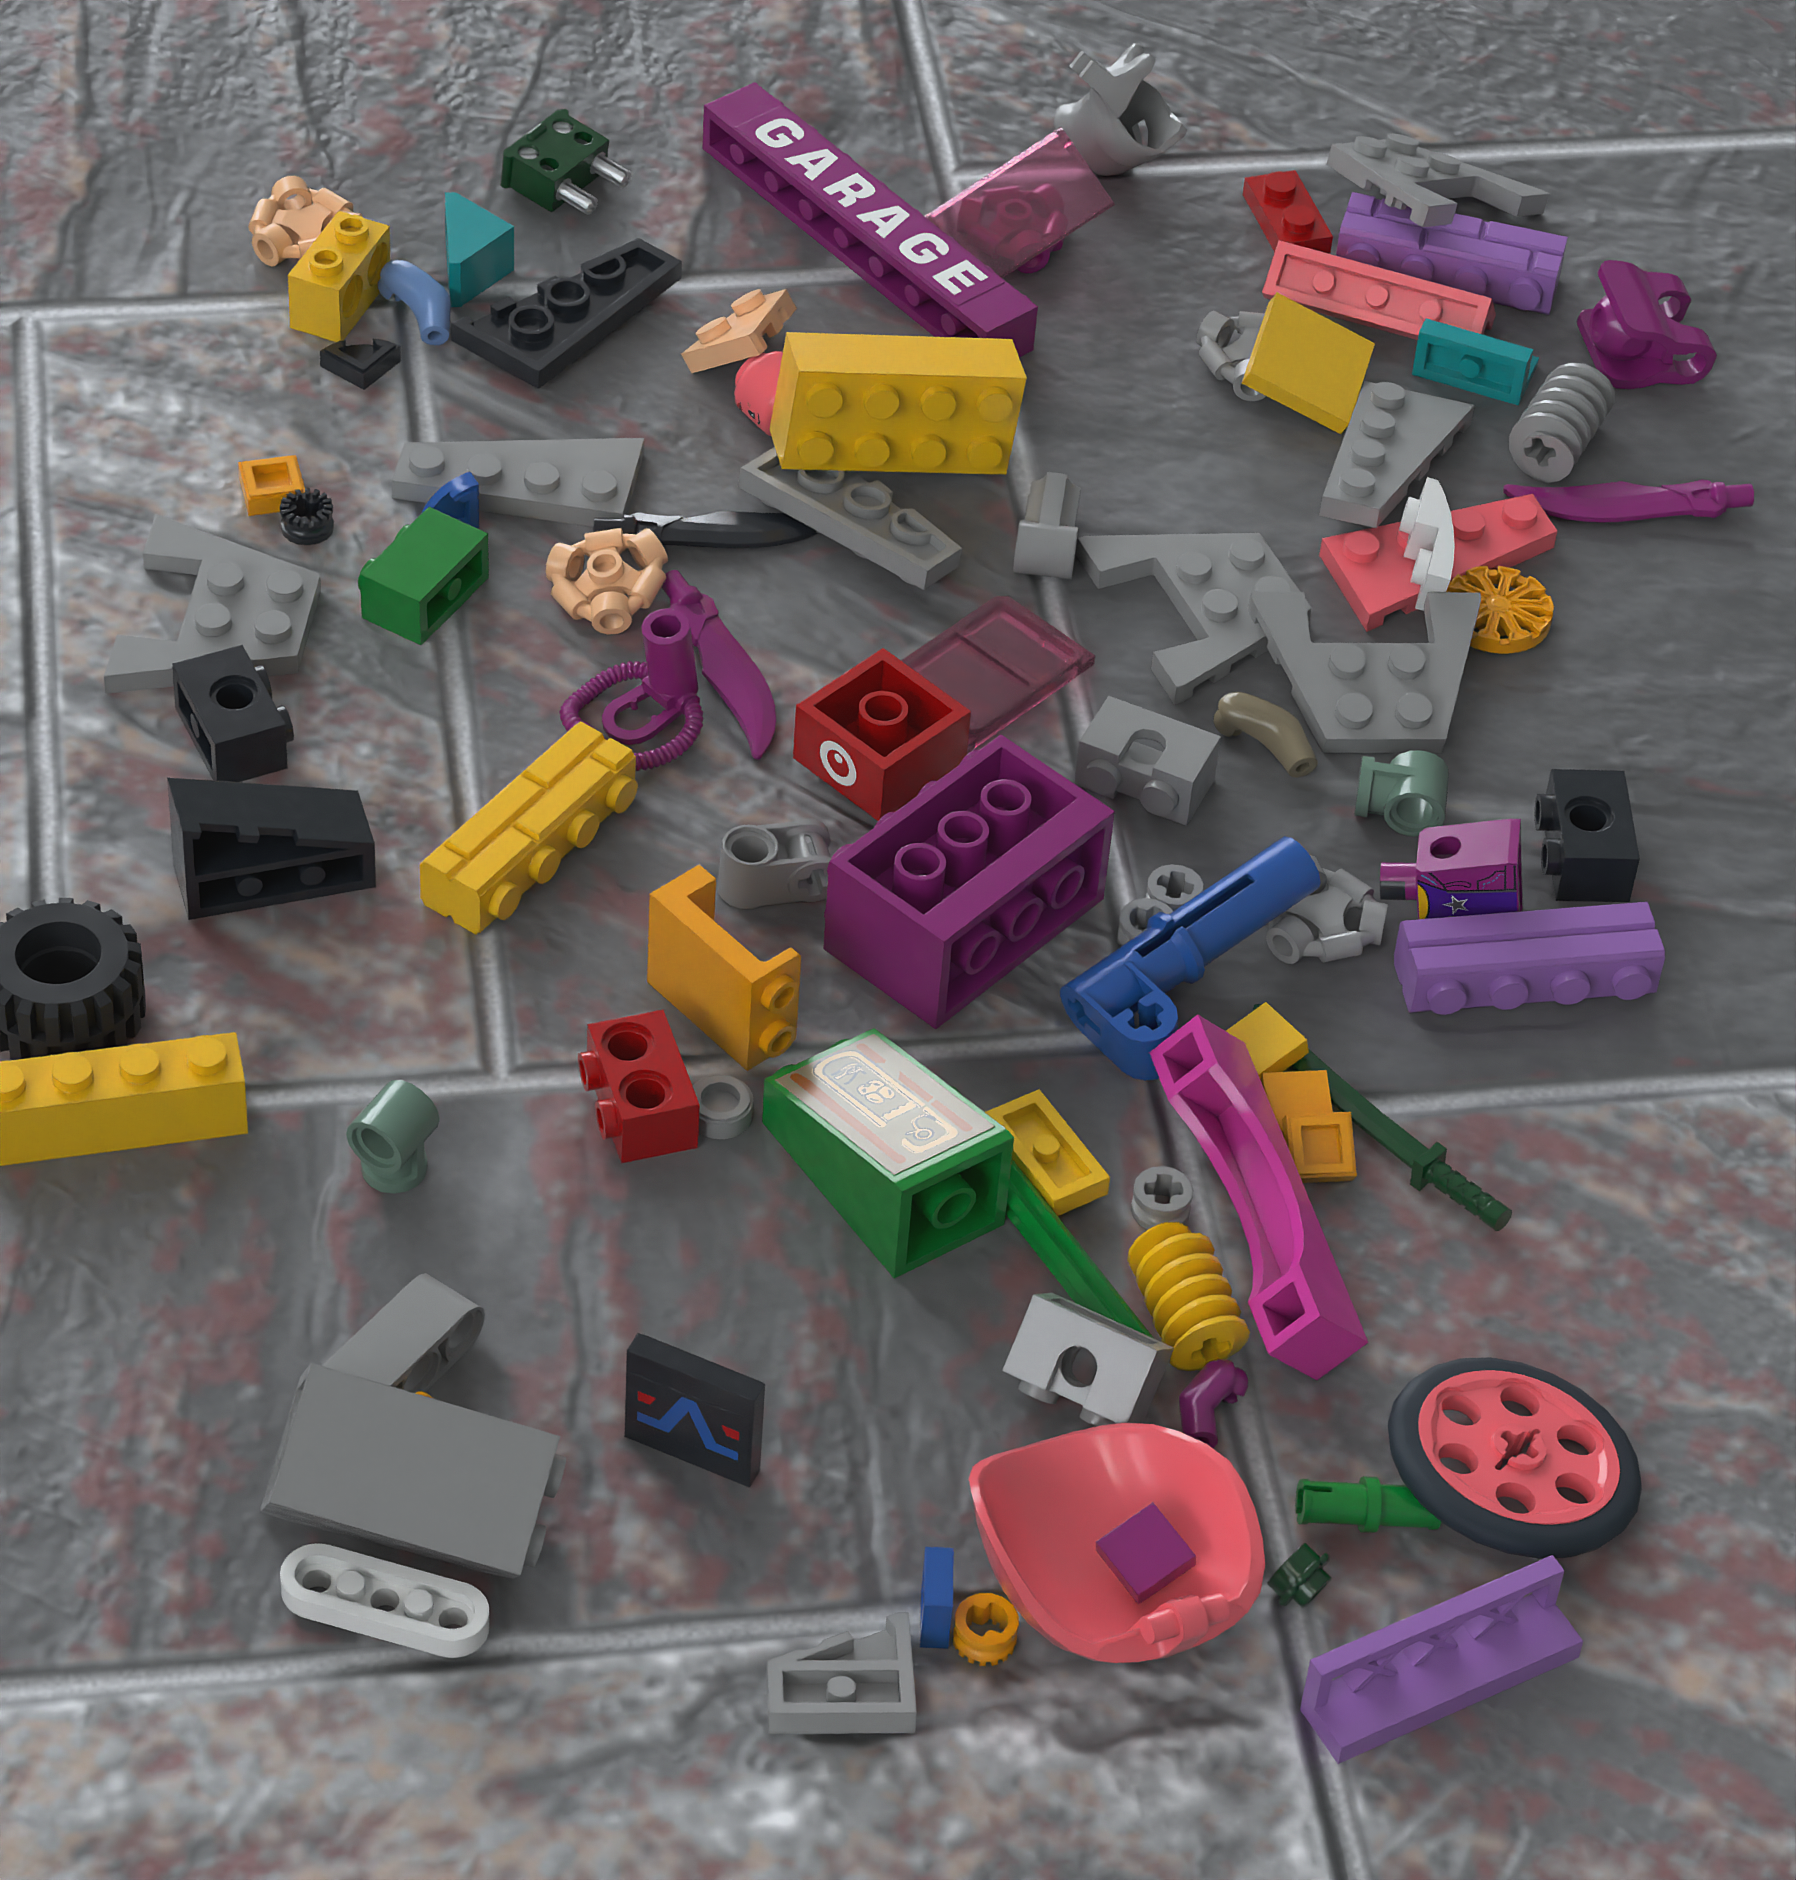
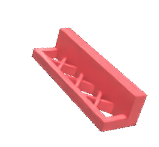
(1371, 293)

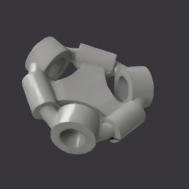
(1231, 360)
(1322, 919)

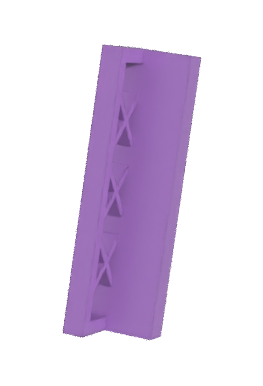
(1448, 1661)

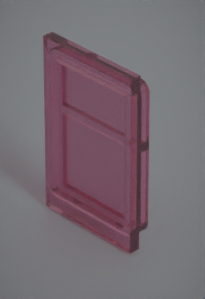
(999, 664)

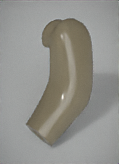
(1271, 726)

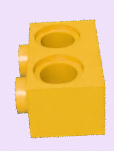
(338, 276)

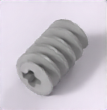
(1561, 421)

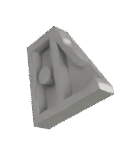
(845, 1684)

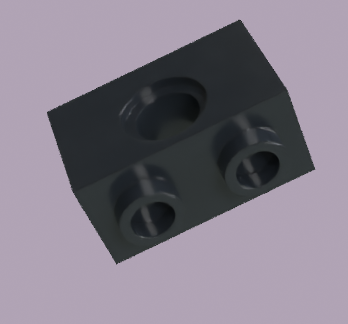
(232, 715)
(1588, 835)

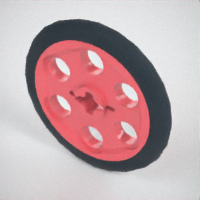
(1469, 1502)

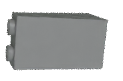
(413, 1473)

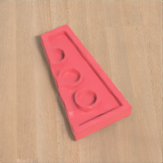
(1377, 576)

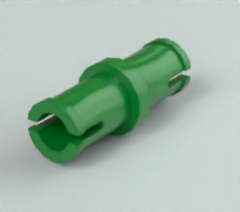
(1361, 1504)

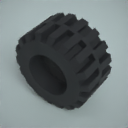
(68, 980)

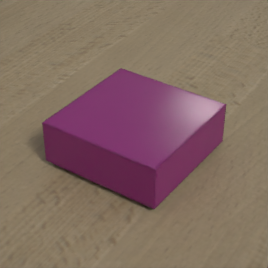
(1145, 1553)

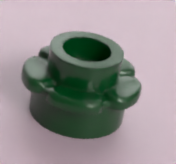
(1301, 1577)

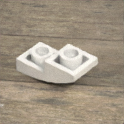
(1429, 540)

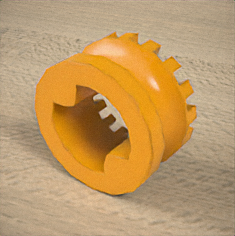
(992, 1644)

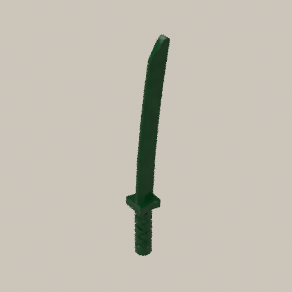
(1426, 1163)

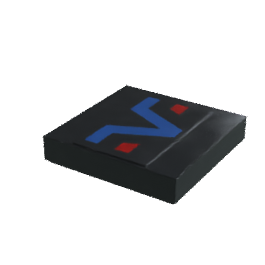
(694, 1409)

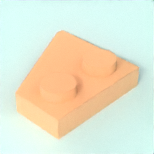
(741, 333)

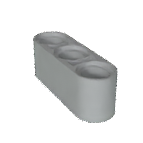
(413, 1337)

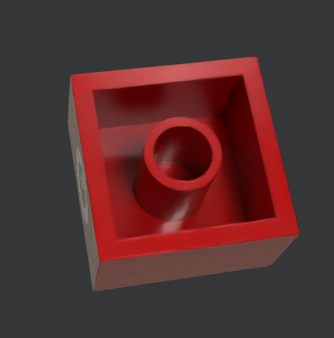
(880, 733)

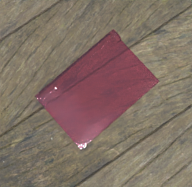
(1024, 205)

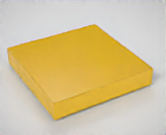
(1308, 363)

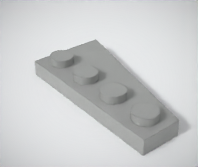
(1386, 448)

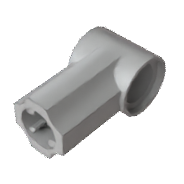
(1048, 533)

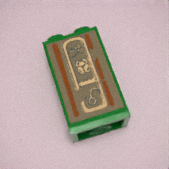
(892, 1148)

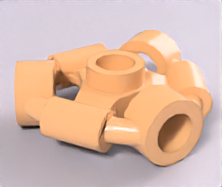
(291, 226)
(601, 588)

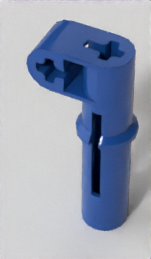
(1177, 950)

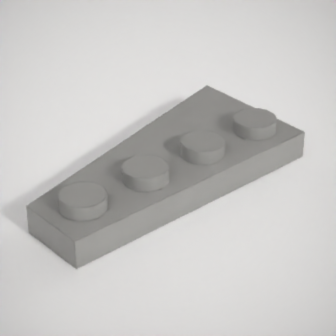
(529, 478)
(855, 516)

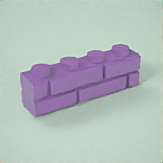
(1481, 257)
(1528, 957)

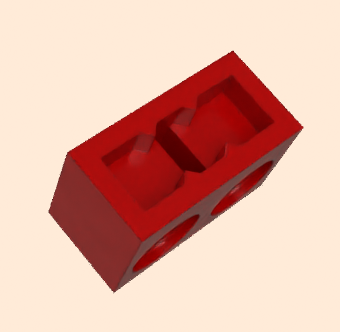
(640, 1086)

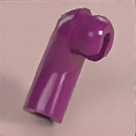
(1214, 1383)

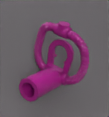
(666, 676)

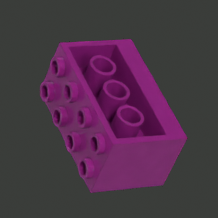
(967, 880)

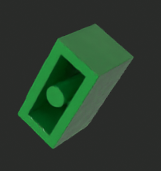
(424, 575)

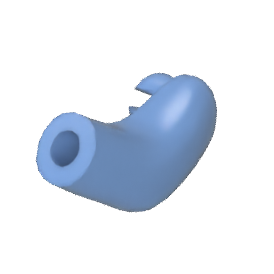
(423, 296)

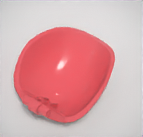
(1058, 1496)

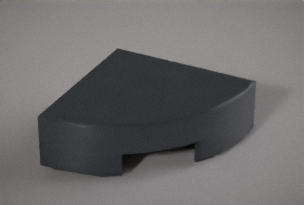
(362, 362)

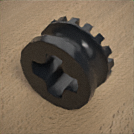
(315, 508)

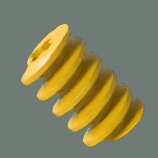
(1187, 1295)

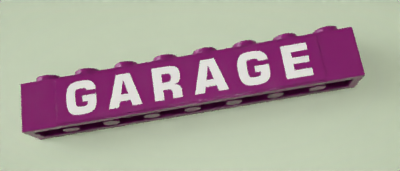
(863, 221)

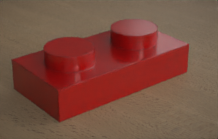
(1286, 211)

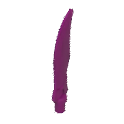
(1631, 502)
(726, 664)

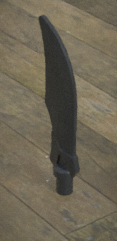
(714, 529)

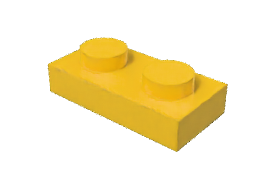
(1051, 1153)

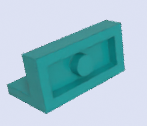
(1473, 362)

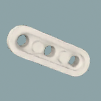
(362, 1583)

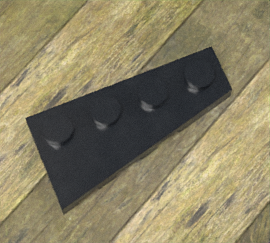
(568, 314)

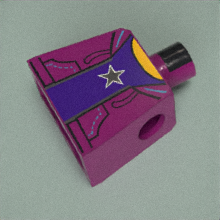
(1461, 871)

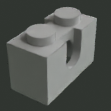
(1165, 781)
(1126, 1361)

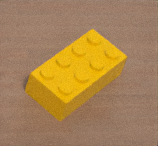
(897, 403)

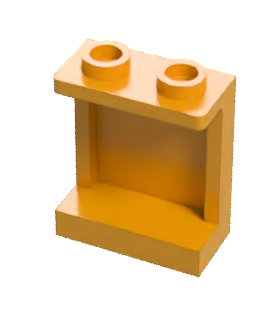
(714, 979)

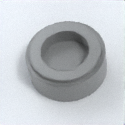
(724, 1106)

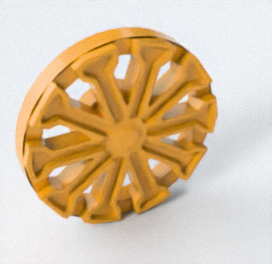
(1506, 611)

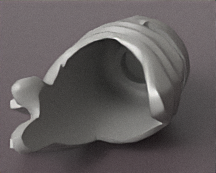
(1107, 118)

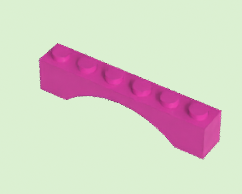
(1296, 1282)

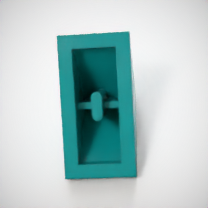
(476, 248)

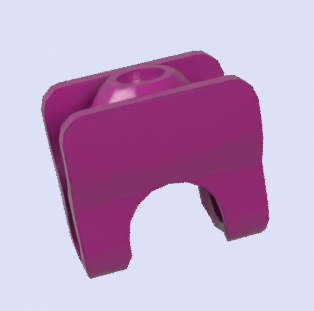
(1636, 337)

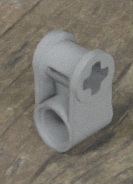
(772, 864)

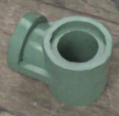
(1407, 791)
(392, 1137)

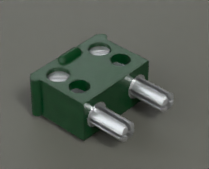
(558, 161)

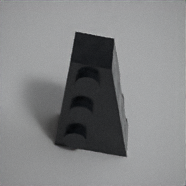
(266, 844)

